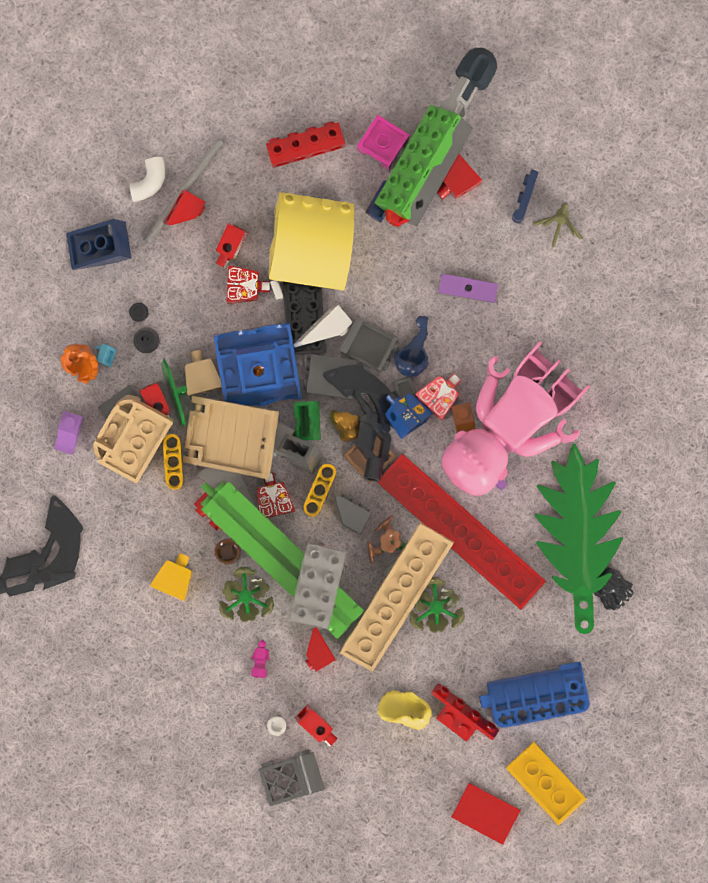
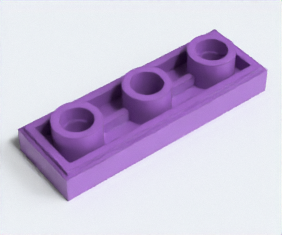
(456, 286)

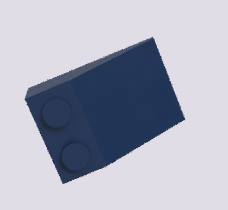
(99, 244)

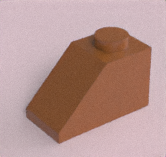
(463, 417)

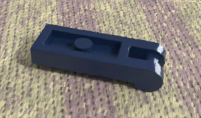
(524, 197)

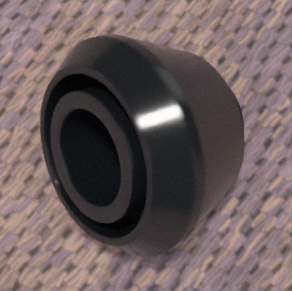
(146, 346)

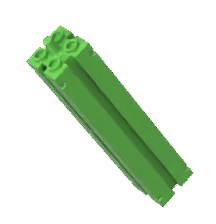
(268, 546)

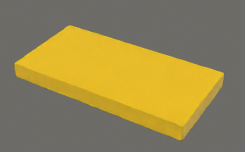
(546, 783)

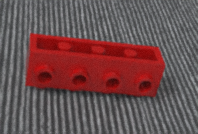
(306, 144)

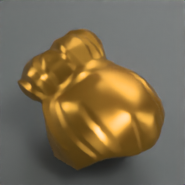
(346, 425)

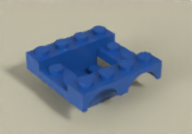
(263, 346)

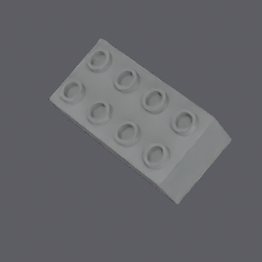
(317, 585)

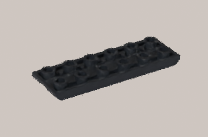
(302, 310)

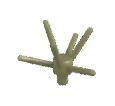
(561, 217)

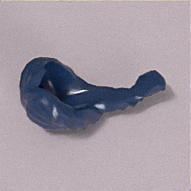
(413, 358)

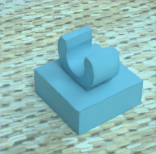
(106, 355)

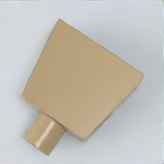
(201, 375)

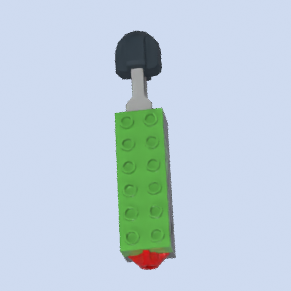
(435, 144)

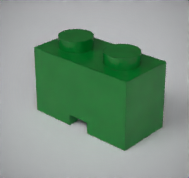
(307, 420)

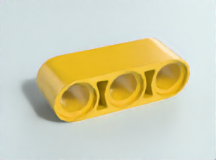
(168, 454)
(326, 483)

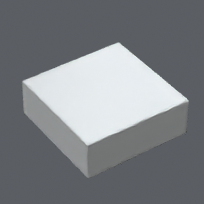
(277, 290)

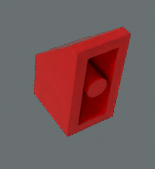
(185, 208)
(318, 652)

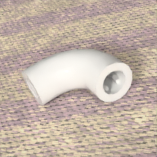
(152, 182)

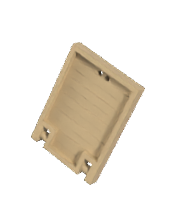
(231, 437)

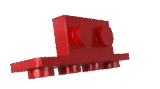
(461, 717)

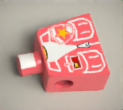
(439, 395)

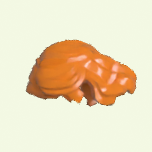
(85, 365)

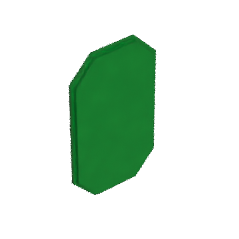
(174, 392)

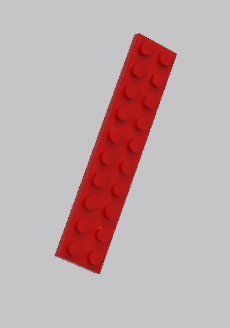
(469, 537)

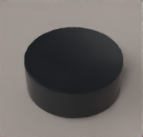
(138, 312)

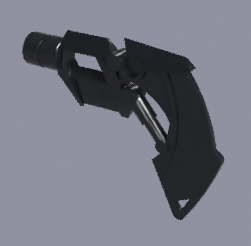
(356, 381)
(63, 528)

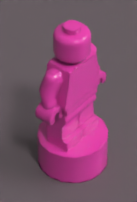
(260, 655)

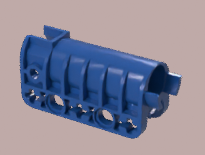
(537, 690)

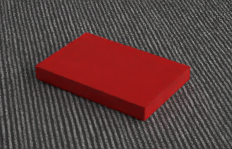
(485, 813)

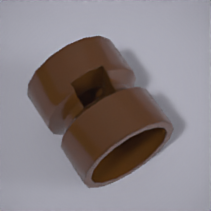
(227, 551)

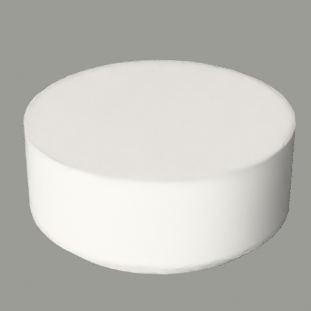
(276, 725)

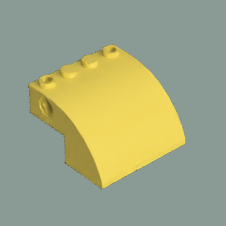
(311, 241)

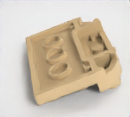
(130, 437)

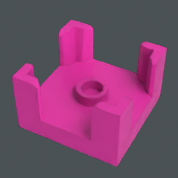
(383, 141)

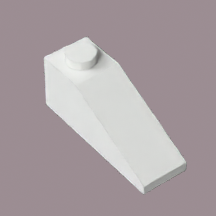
(329, 325)

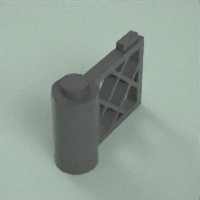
(307, 774)

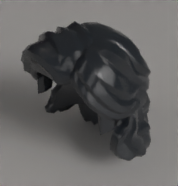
(614, 590)

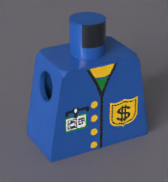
(406, 413)

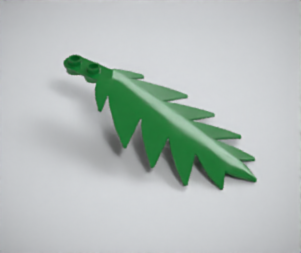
(579, 532)

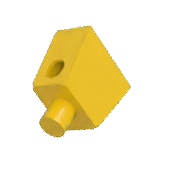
(174, 578)

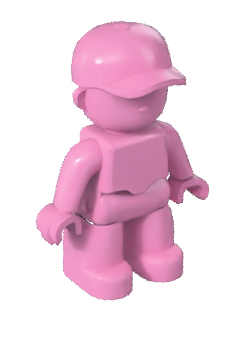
(481, 456)

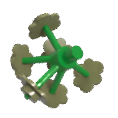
(241, 594)
(447, 600)

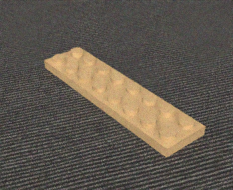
(396, 596)

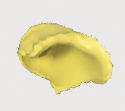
(404, 709)

